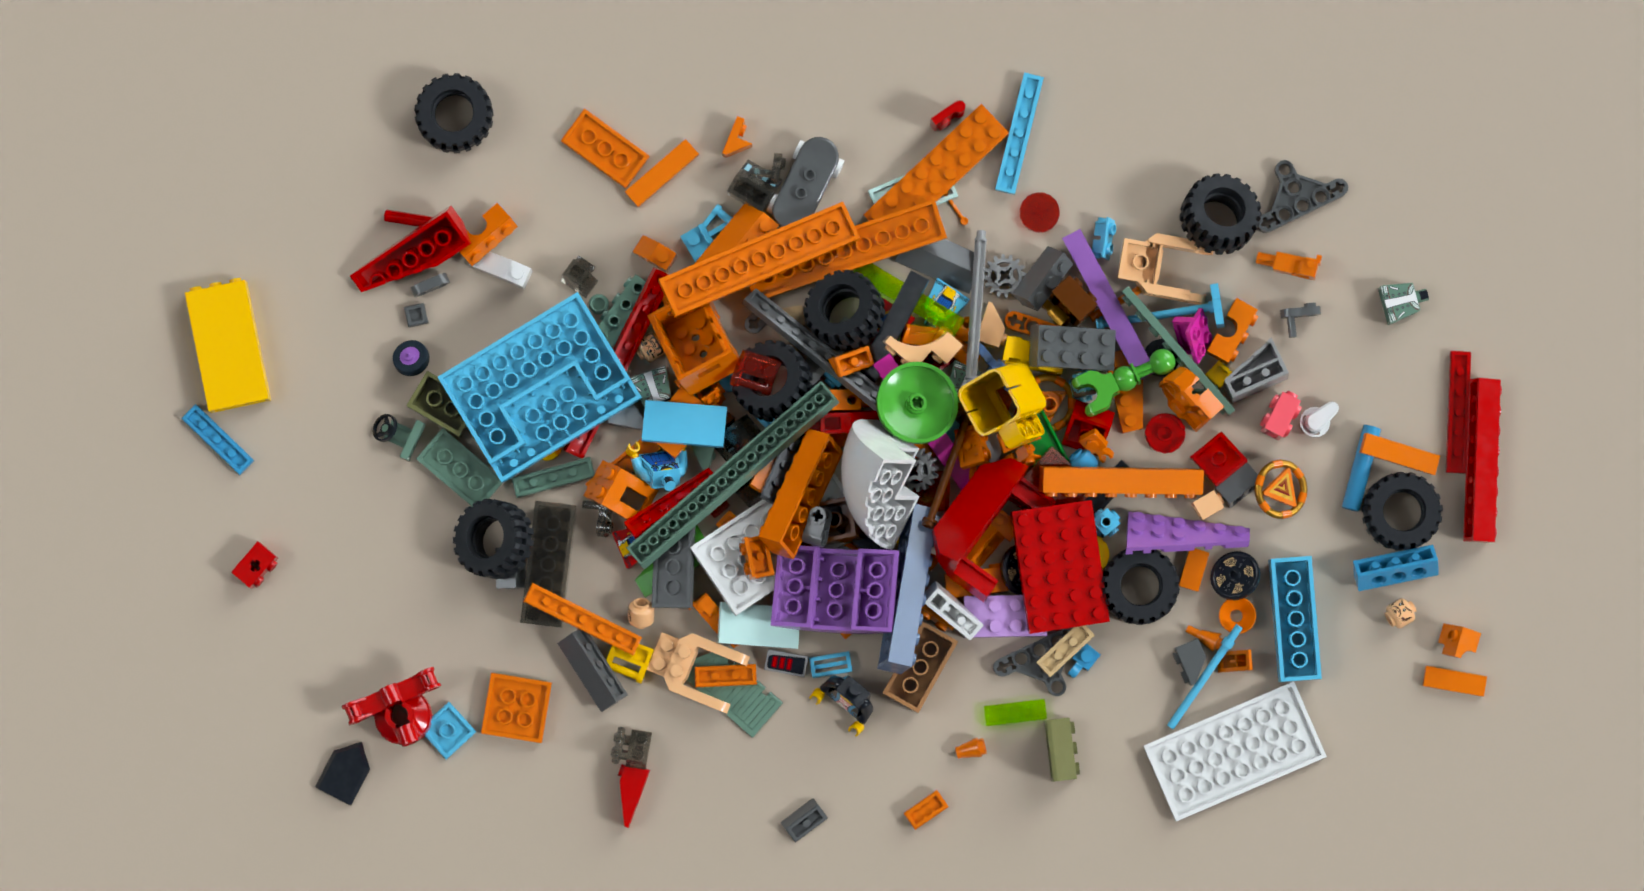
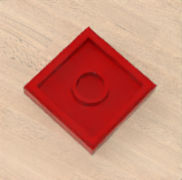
(1219, 459)

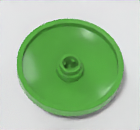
(917, 403)

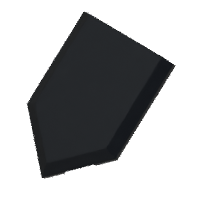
(345, 773)

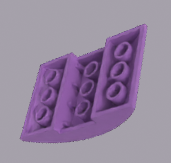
(836, 590)

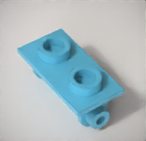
(1106, 229)

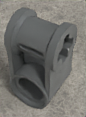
(816, 528)

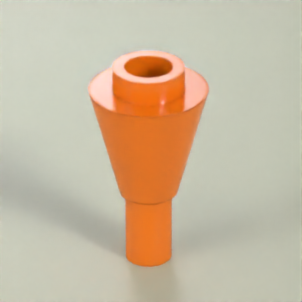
(1210, 639)

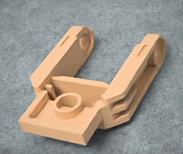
(1142, 264)
(674, 661)

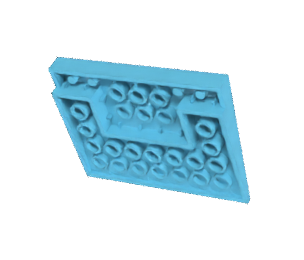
(539, 387)

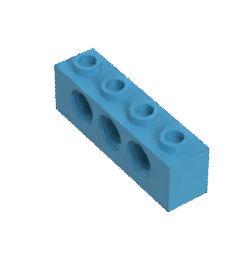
(1395, 568)

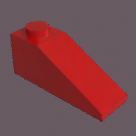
(631, 786)

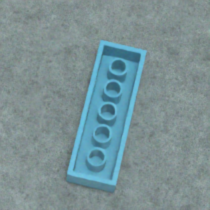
(1294, 619)

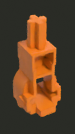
(1291, 264)
(709, 611)

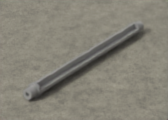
(976, 306)

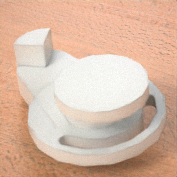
(1318, 419)

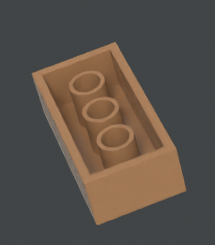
(916, 683)

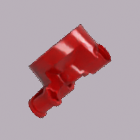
(381, 704)

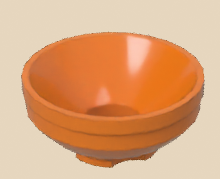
(1247, 610)

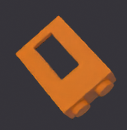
(609, 485)

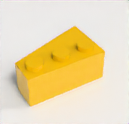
(1018, 351)

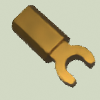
(1056, 314)

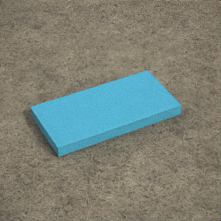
(684, 423)

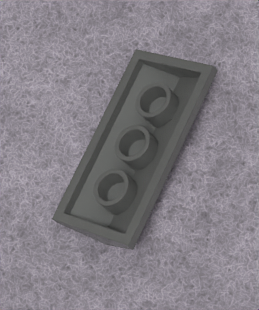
(943, 261)

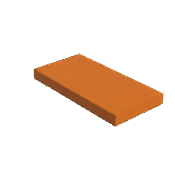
(605, 148)

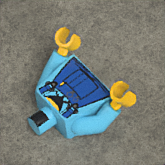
(658, 468)

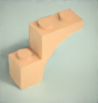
(942, 348)

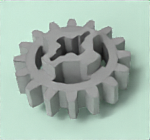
(996, 269)
(924, 473)

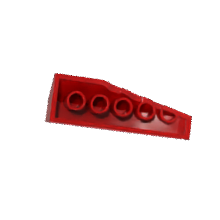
(417, 251)

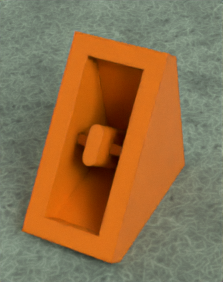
(1236, 661)

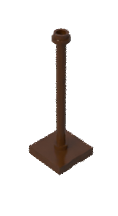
(963, 419)

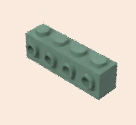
(616, 318)

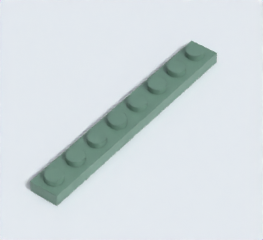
(1170, 344)

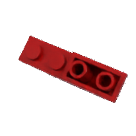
(841, 421)

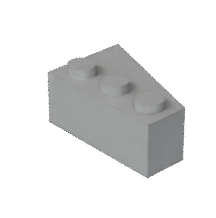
(1257, 373)

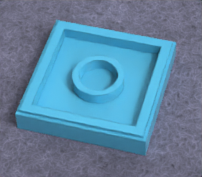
(449, 730)

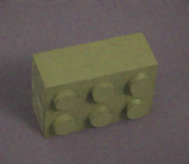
(435, 404)

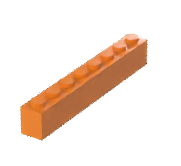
(1121, 481)

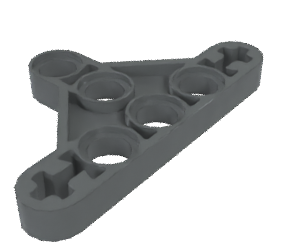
(1307, 190)
(1031, 668)

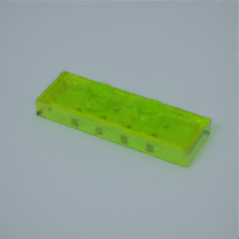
(1015, 712)

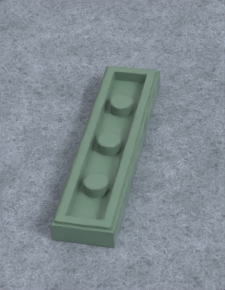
(553, 477)

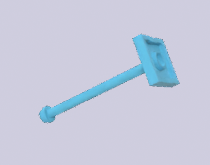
(1213, 306)

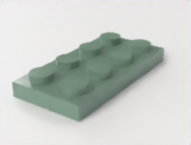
(459, 468)

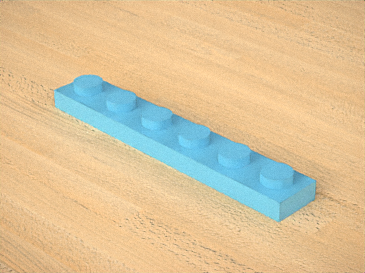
(1019, 133)

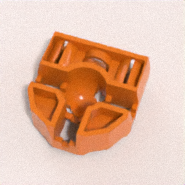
(1192, 408)

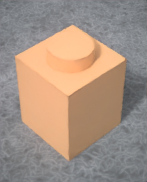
(1208, 505)

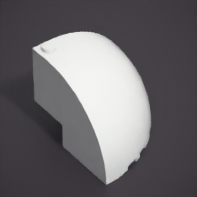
(874, 481)

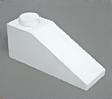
(504, 269)
(952, 610)

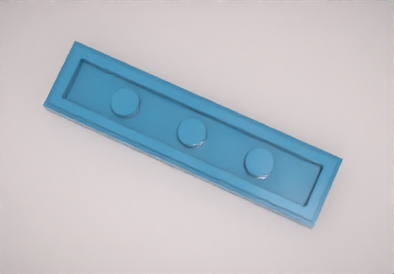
(217, 439)

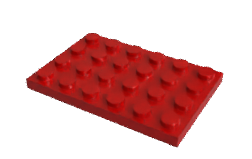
(1059, 566)

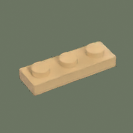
(1065, 649)

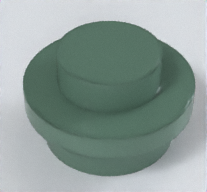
(598, 304)

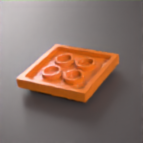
(516, 708)

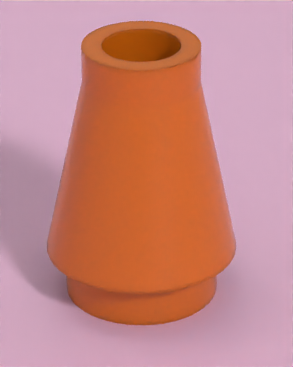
(972, 748)

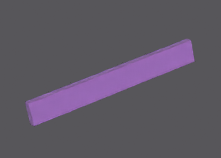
(1106, 299)

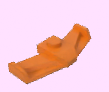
(923, 335)

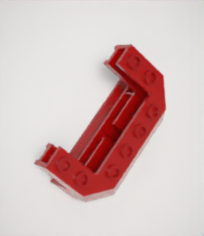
(973, 514)

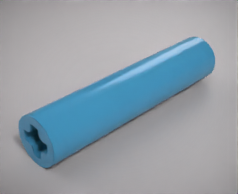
(1359, 474)

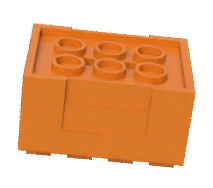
(685, 354)

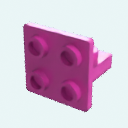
(1193, 334)

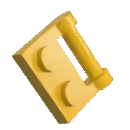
(641, 658)

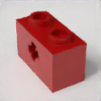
(244, 568)

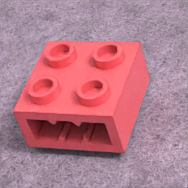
(1283, 409)

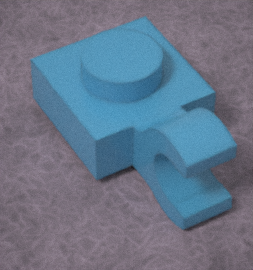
(1084, 659)

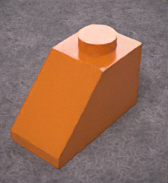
(655, 253)

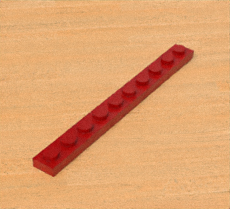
(628, 343)

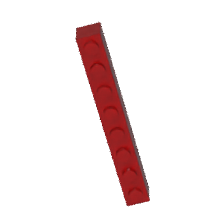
(1482, 460)

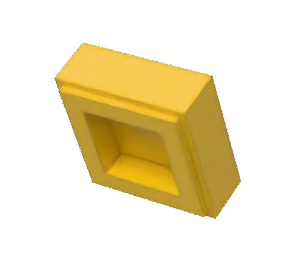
(1218, 374)

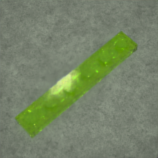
(926, 307)

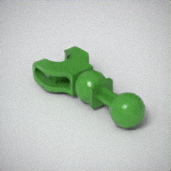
(1122, 379)

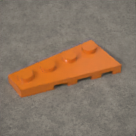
(1128, 403)

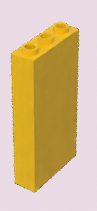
(227, 345)

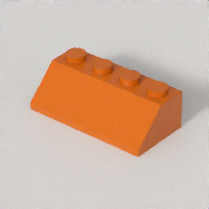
(743, 227)

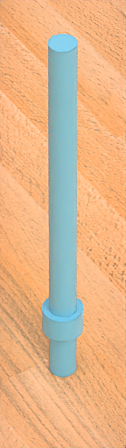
(1227, 643)

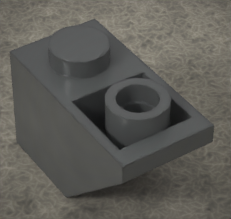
(1191, 659)

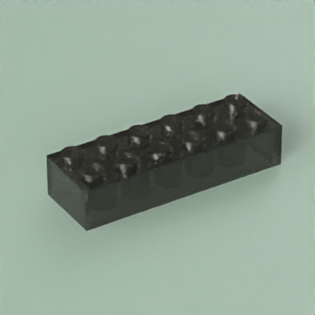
(549, 557)

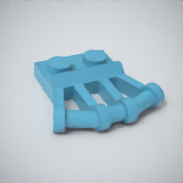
(699, 238)

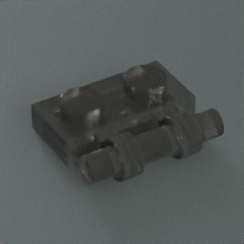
(638, 748)

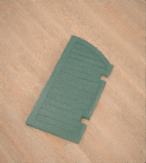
(748, 704)

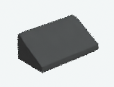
(804, 820)

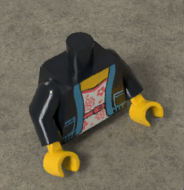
(848, 695)

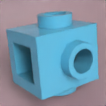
(1108, 530)

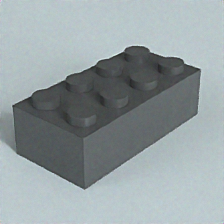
(1072, 348)

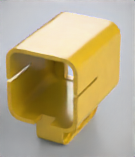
(992, 413)

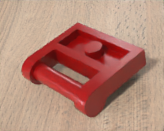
(943, 118)

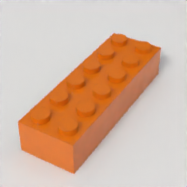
(800, 492)

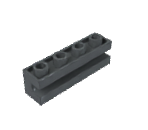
(592, 669)

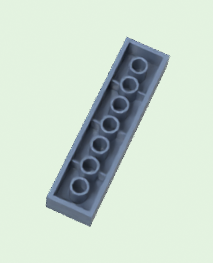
(912, 577)

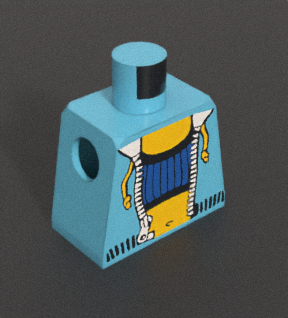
(947, 297)

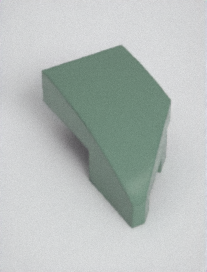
(704, 455)

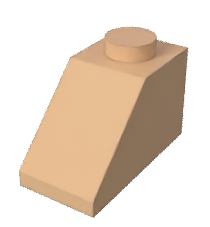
(992, 328)

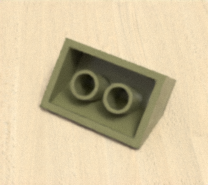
(1061, 749)

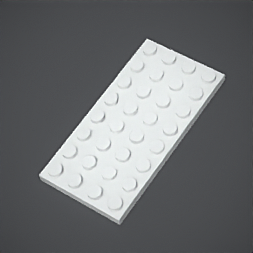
(723, 562)
(1234, 751)

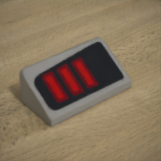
(786, 663)

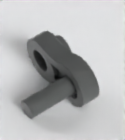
(1290, 314)

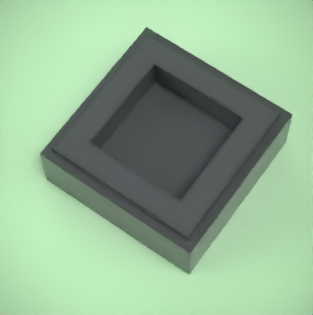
(416, 315)

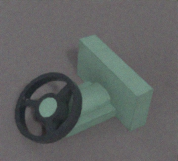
(399, 434)

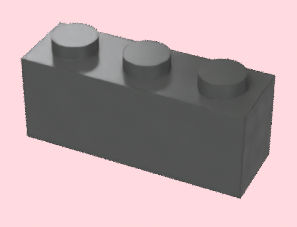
(1042, 278)

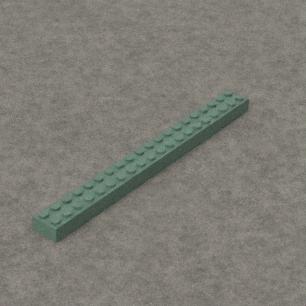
(732, 475)

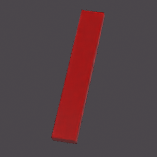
(1458, 411)

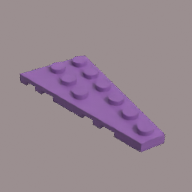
(1172, 534)

